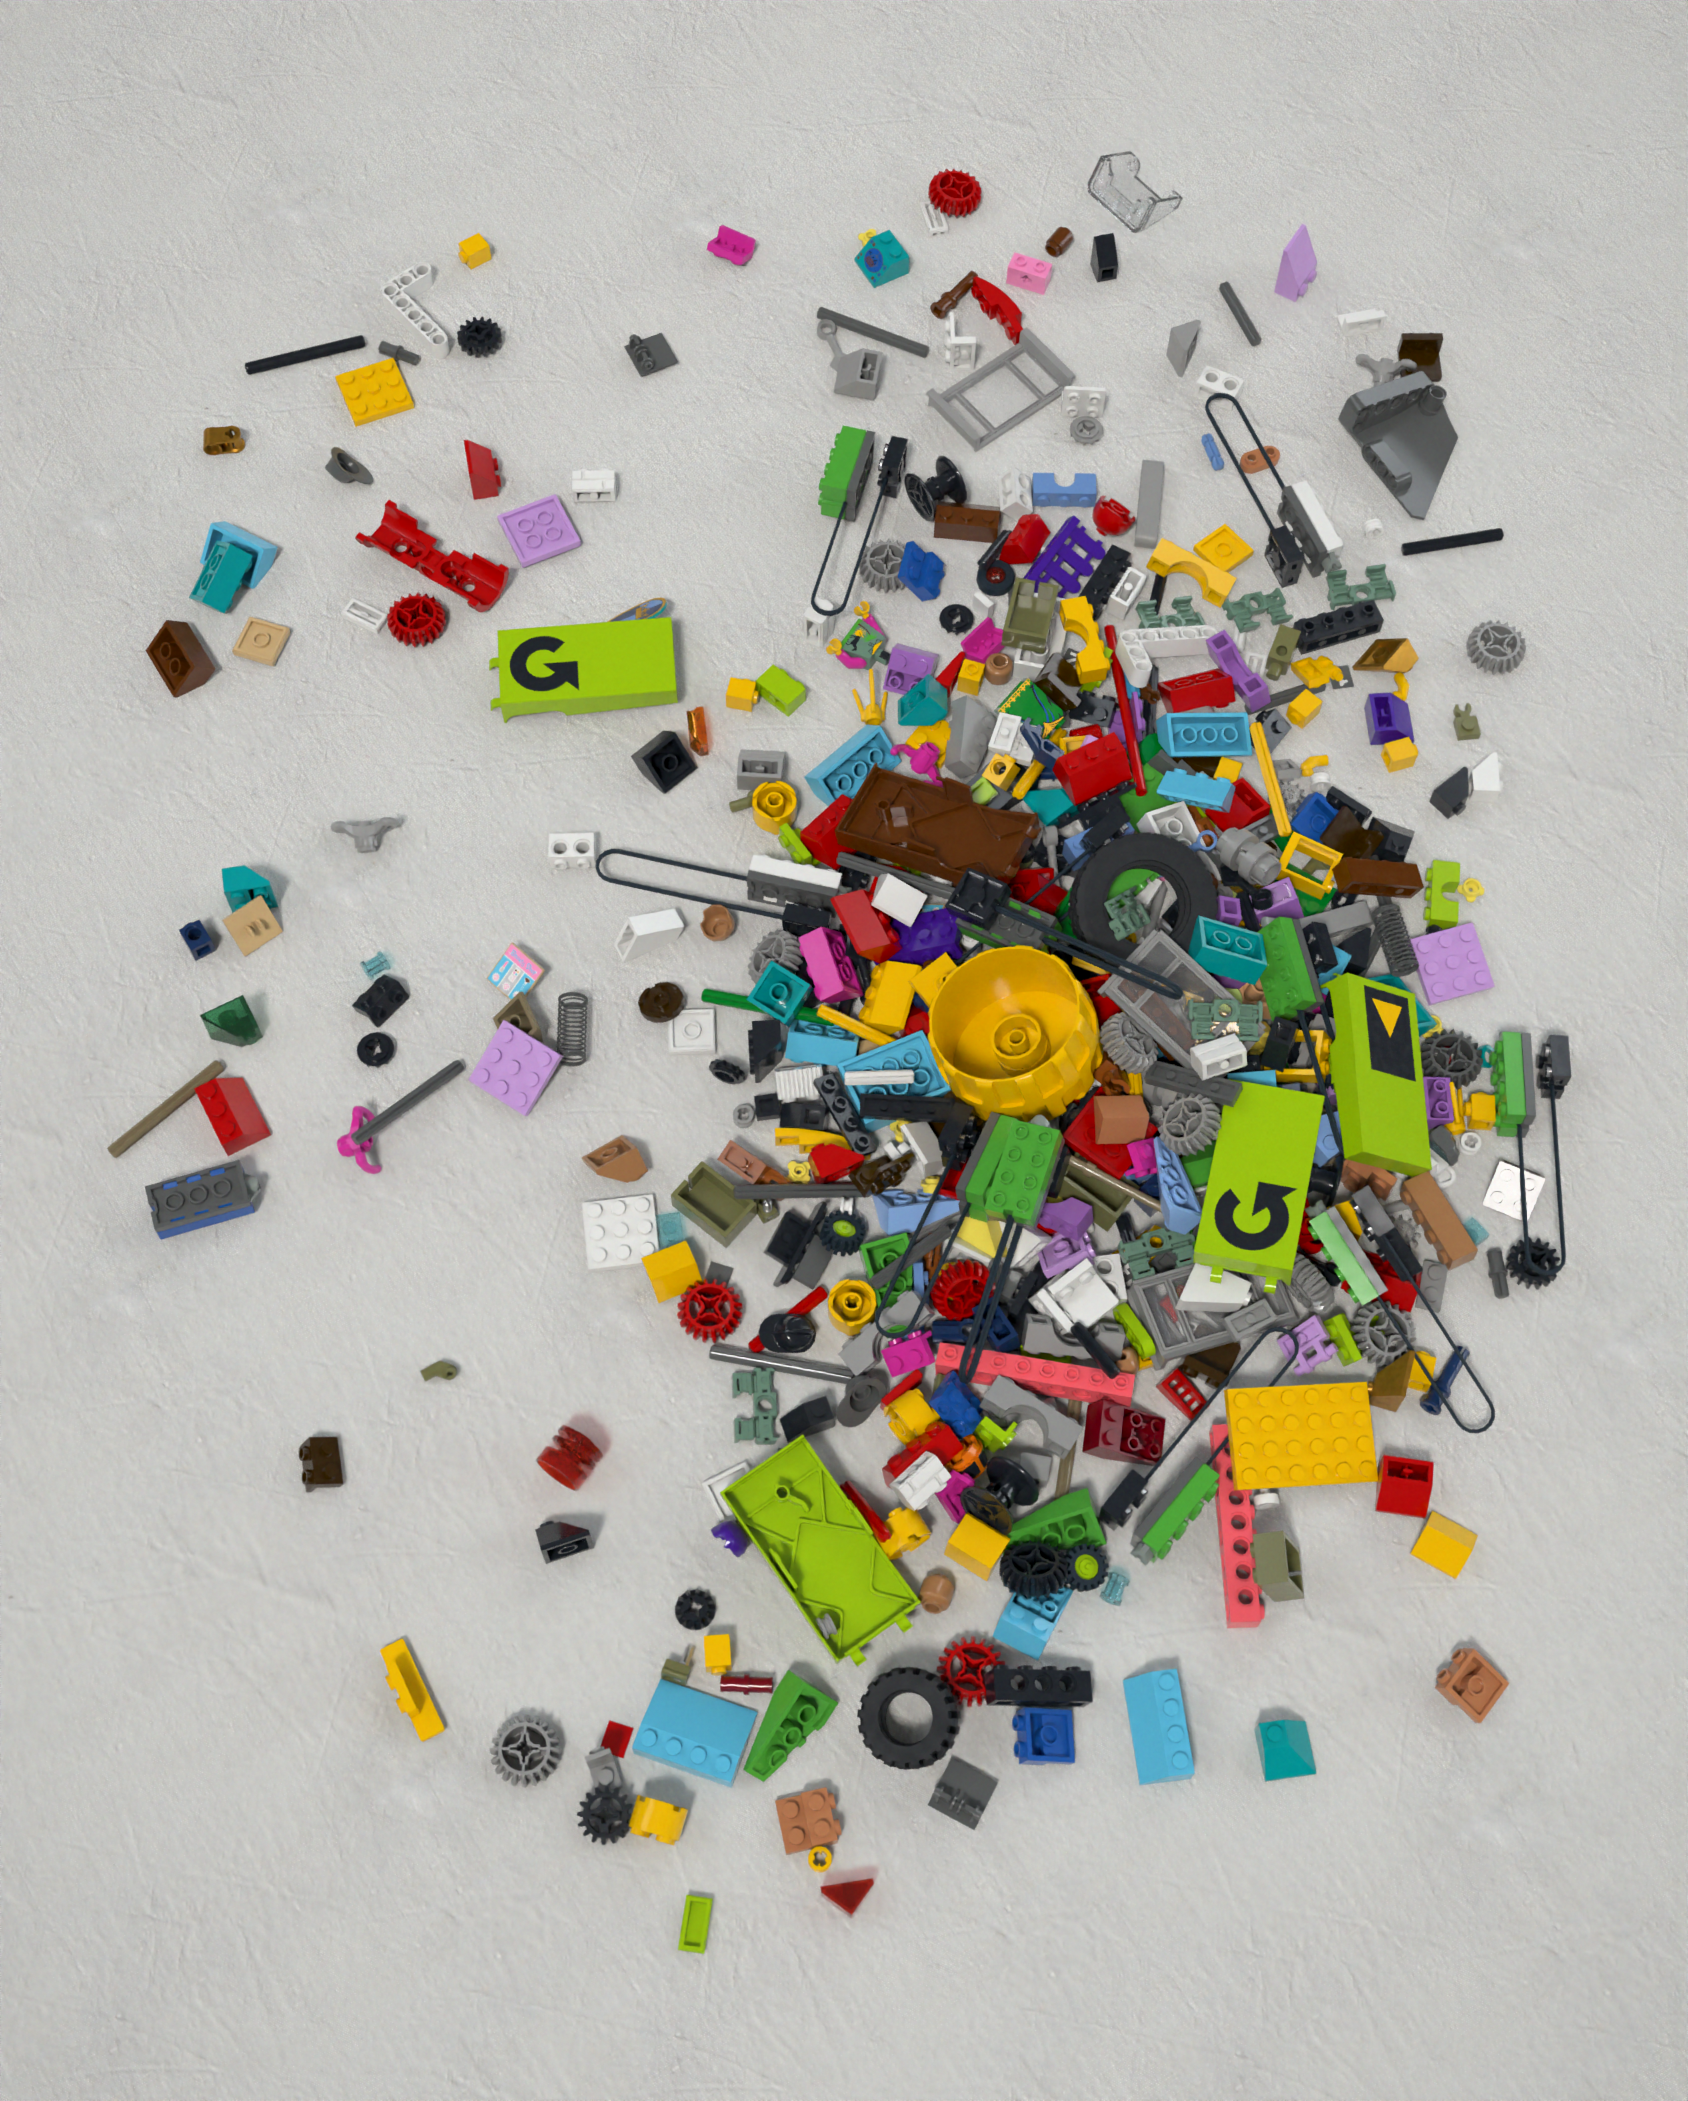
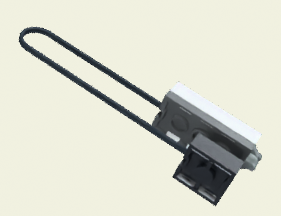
(1305, 531)
(796, 887)

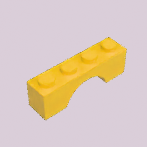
(1172, 559)
(1077, 618)

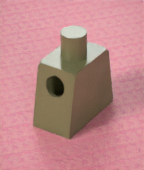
(1282, 652)

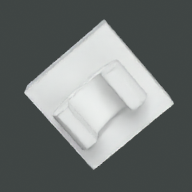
(895, 1153)

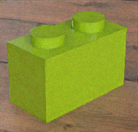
(781, 690)

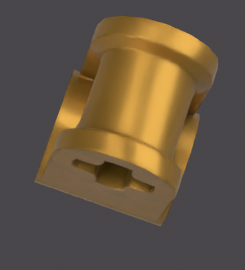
(220, 440)

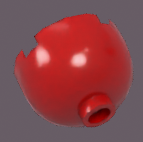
(1111, 517)

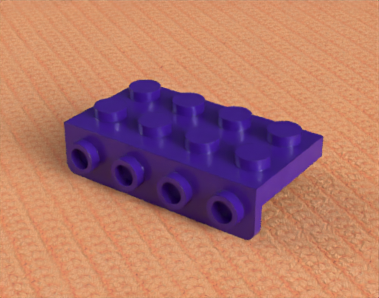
(927, 938)

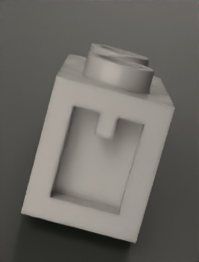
(603, 1769)

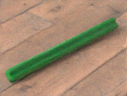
(740, 1002)

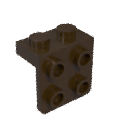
(1424, 351)
(1059, 682)
(1211, 1364)

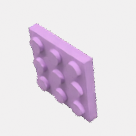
(538, 530)
(1451, 964)
(515, 1068)

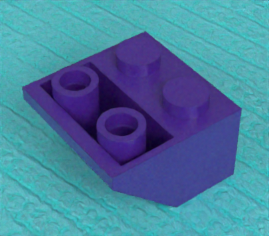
(1387, 718)

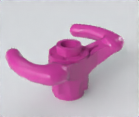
(921, 760)
(347, 1146)

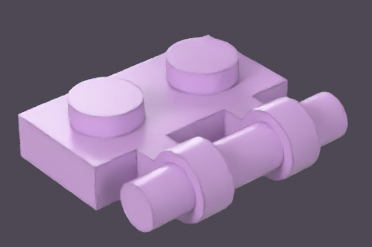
(1309, 1336)

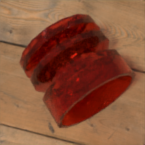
(573, 1452)

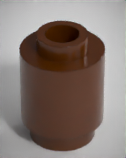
(1059, 241)

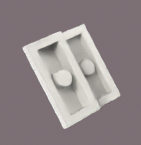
(1009, 740)

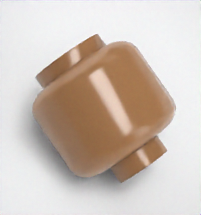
(998, 669)
(936, 1593)

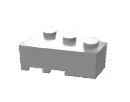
(969, 736)

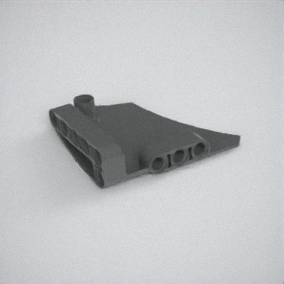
(1403, 437)

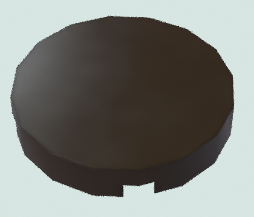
(661, 1002)

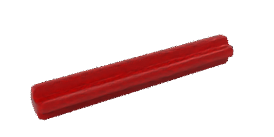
(801, 1308)
(872, 1519)

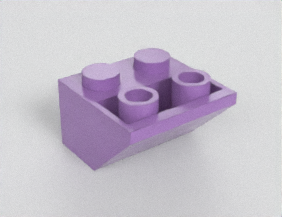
(908, 667)
(1284, 901)
(1438, 1101)

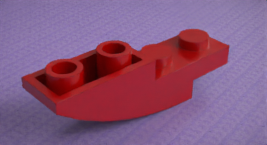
(999, 306)

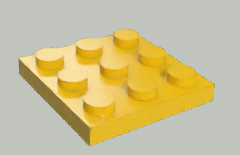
(374, 392)

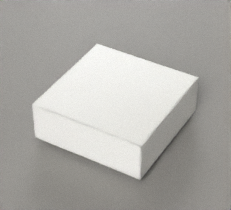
(983, 605)

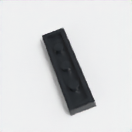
(905, 1108)

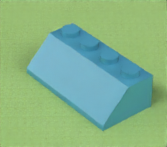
(1204, 734)
(851, 763)
(1158, 1727)

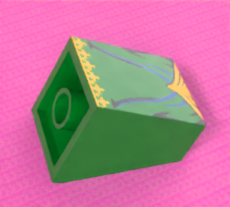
(1031, 702)

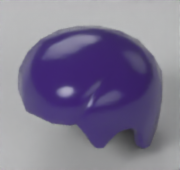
(734, 1535)

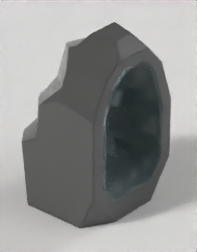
(1444, 1145)

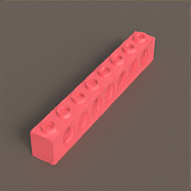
(1040, 1375)
(1237, 1614)

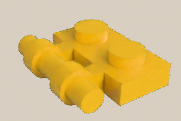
(1316, 672)

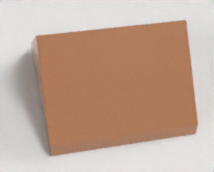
(1120, 1119)

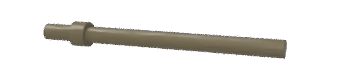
(1089, 1169)

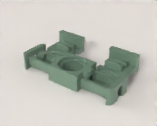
(1375, 589)
(1243, 610)
(1184, 616)
(1129, 922)
(1244, 1014)
(1137, 1250)
(762, 1425)

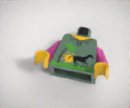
(862, 644)

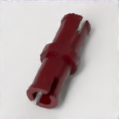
(746, 1684)

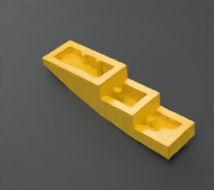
(808, 1139)

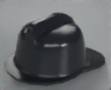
(787, 1333)

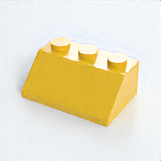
(889, 996)

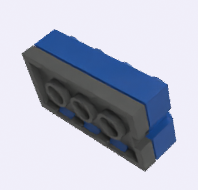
(201, 1199)

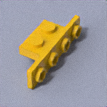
(411, 1690)

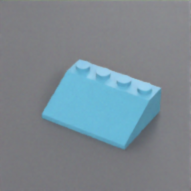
(903, 1054)
(694, 1733)

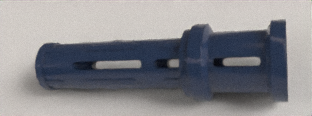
(1433, 1402)

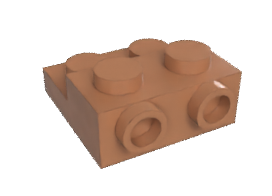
(1358, 1175)
(1471, 1683)
(808, 1821)

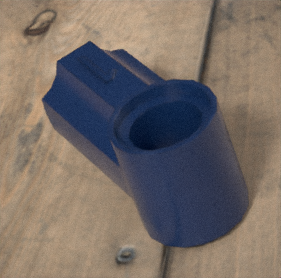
(952, 1331)

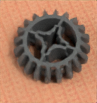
(1469, 1063)

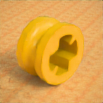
(811, 1858)

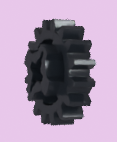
(479, 336)
(1538, 1253)
(605, 1828)

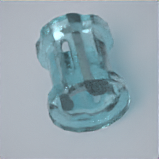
(375, 965)
(1114, 1588)

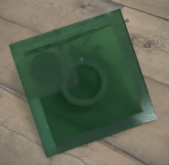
(232, 1023)

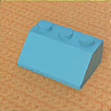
(261, 550)
(1197, 790)
(820, 1043)

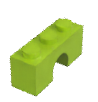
(1441, 878)

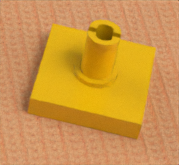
(932, 977)

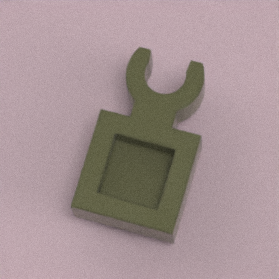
(1464, 724)

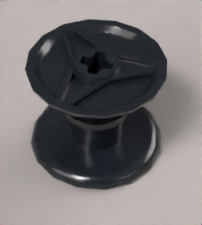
(946, 482)
(1326, 1181)
(1011, 1486)

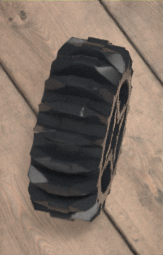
(1033, 1569)

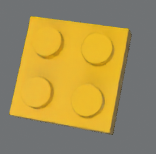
(1223, 549)
(936, 734)

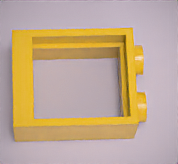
(1316, 851)
(1322, 1052)

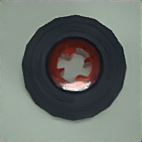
(997, 586)

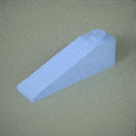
(1176, 1194)
(903, 1212)

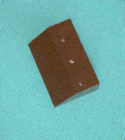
(966, 522)
(179, 658)

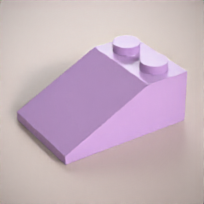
(1296, 266)

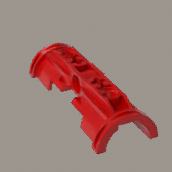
(401, 529)

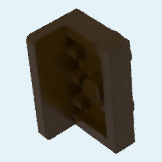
(321, 1463)

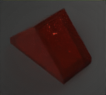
(847, 1895)

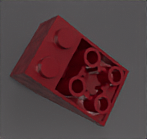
(1123, 1433)

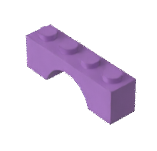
(1247, 685)
(1229, 913)
(1068, 1217)

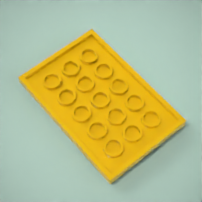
(1300, 1435)

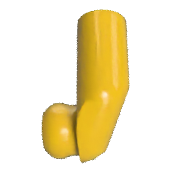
(1403, 686)
(1312, 762)

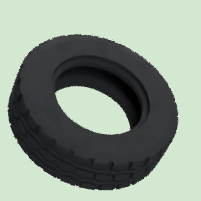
(1139, 851)

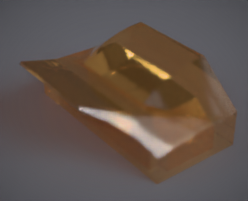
(697, 731)

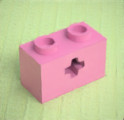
(1029, 273)

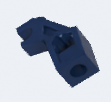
(1043, 749)

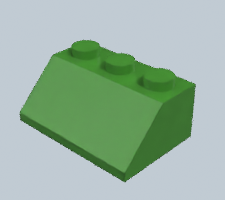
(1136, 805)

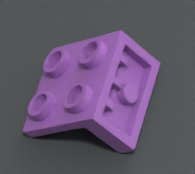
(1139, 723)

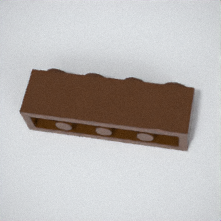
(1377, 878)

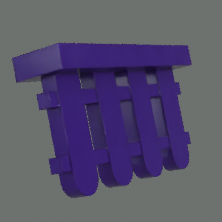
(1065, 553)

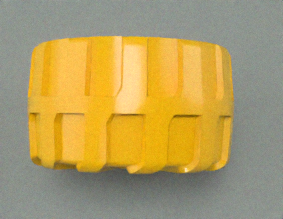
(1015, 1034)

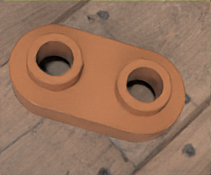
(1259, 462)

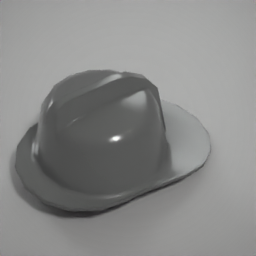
(347, 469)
(860, 1400)

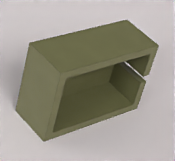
(1029, 617)
(1105, 1200)
(713, 1204)
(1274, 1558)

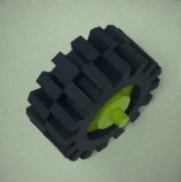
(842, 1233)
(1085, 1567)

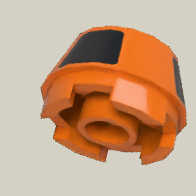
(970, 1460)

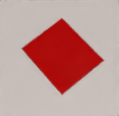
(617, 1738)

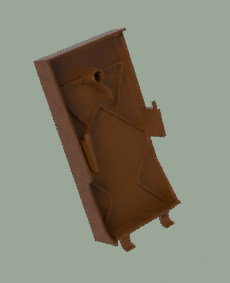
(935, 828)

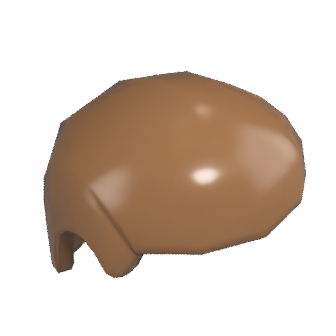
(717, 923)
(1129, 1361)

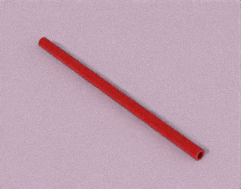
(1126, 715)

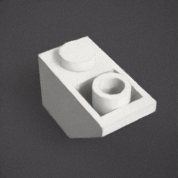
(1485, 782)

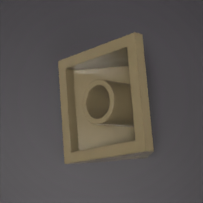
(520, 1015)

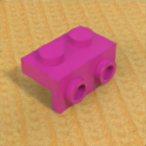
(732, 245)
(983, 642)
(1143, 1158)
(909, 1353)
(950, 1495)

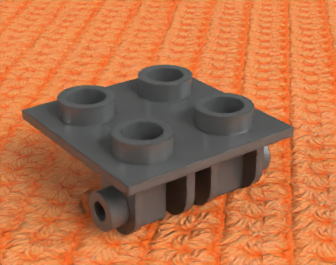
(650, 353)
(962, 1794)

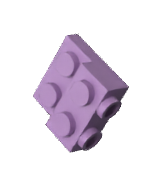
(1065, 1254)

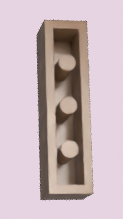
(1438, 1221)

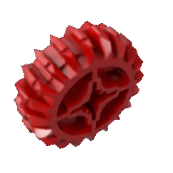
(954, 192)
(419, 626)
(959, 1284)
(721, 1296)
(965, 1660)

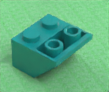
(244, 885)

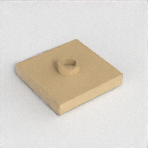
(261, 641)

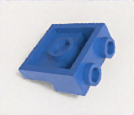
(921, 572)
(1313, 816)
(957, 1405)
(1044, 1736)

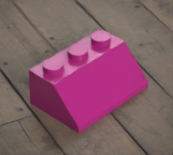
(829, 966)

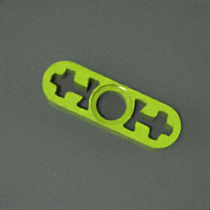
(1134, 1330)

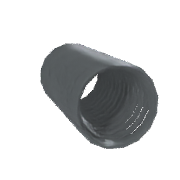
(1381, 919)
(572, 1005)

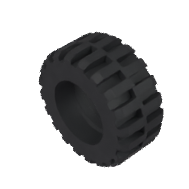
(874, 1711)

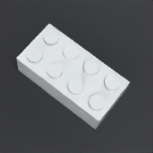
(1030, 663)
(1177, 823)

